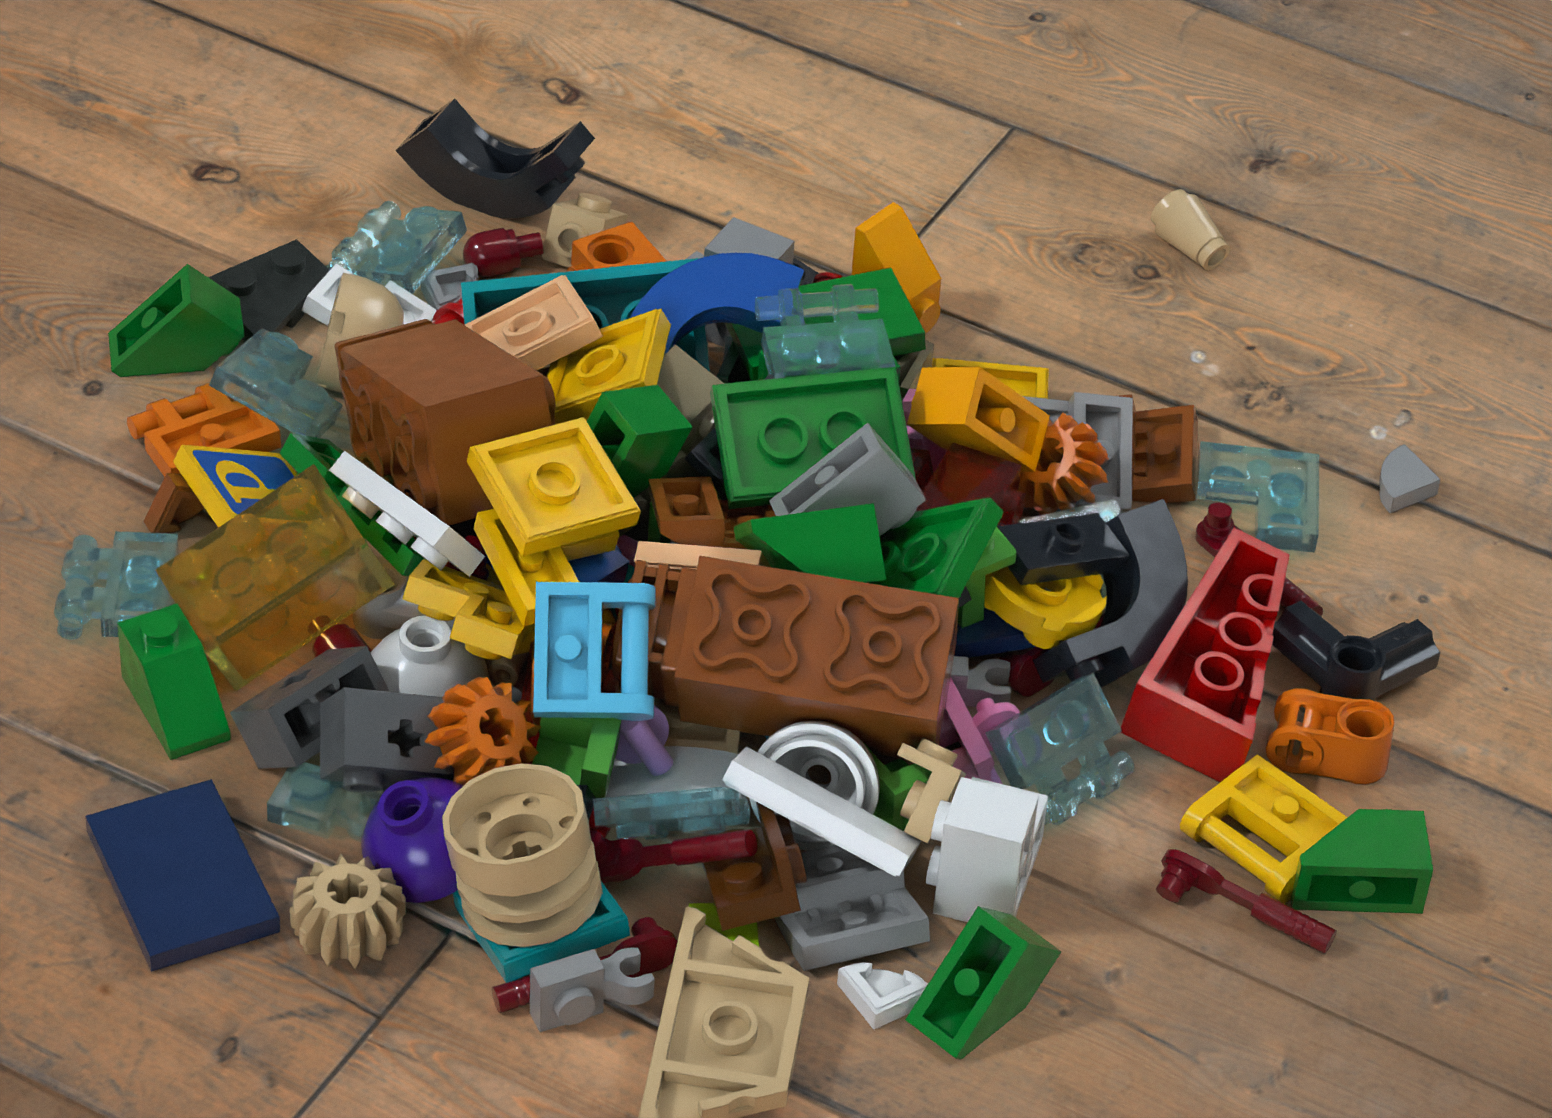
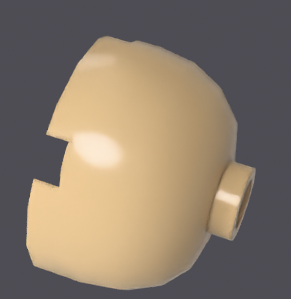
(358, 310)

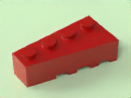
(1210, 669)

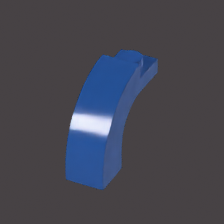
(718, 291)

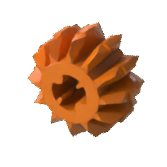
(1065, 467)
(481, 729)

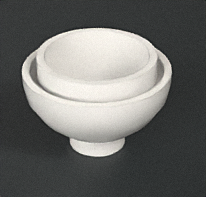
(425, 659)
(836, 748)

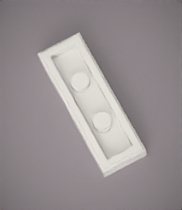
(821, 811)

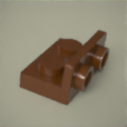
(758, 885)

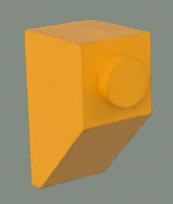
(892, 242)
(979, 413)

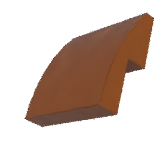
(1164, 454)
(693, 515)

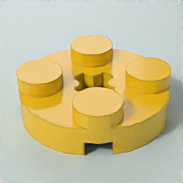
(1044, 615)

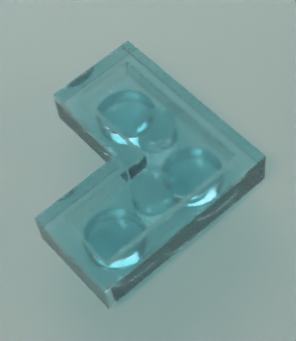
(267, 379)
(1276, 481)

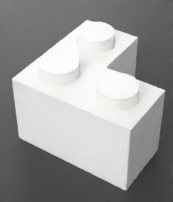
(985, 847)

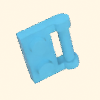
(571, 650)

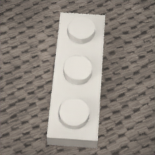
(404, 517)

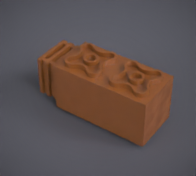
(427, 397)
(790, 647)

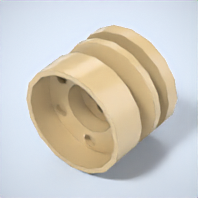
(522, 855)

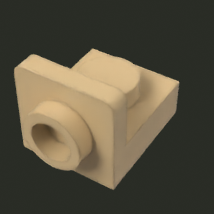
(923, 797)

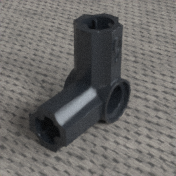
(1350, 663)

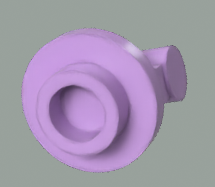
(645, 743)

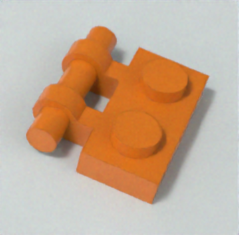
(201, 420)

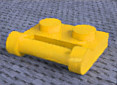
(1271, 808)

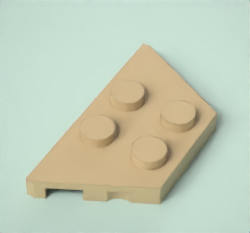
(724, 1029)

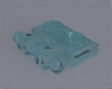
(406, 247)
(822, 347)
(131, 581)
(1052, 734)
(656, 814)

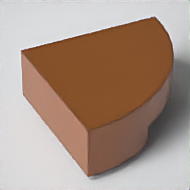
(172, 505)

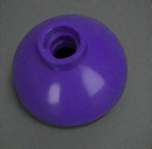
(409, 837)

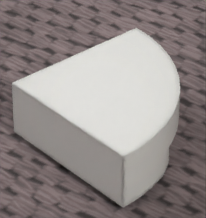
(880, 993)

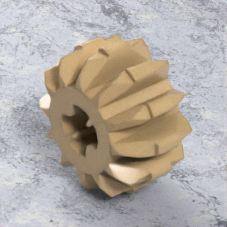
(347, 911)

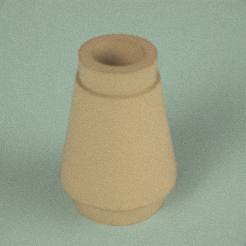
(1189, 228)

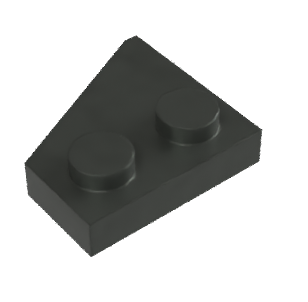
(273, 286)

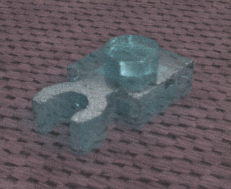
(318, 805)

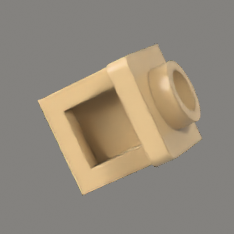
(577, 220)

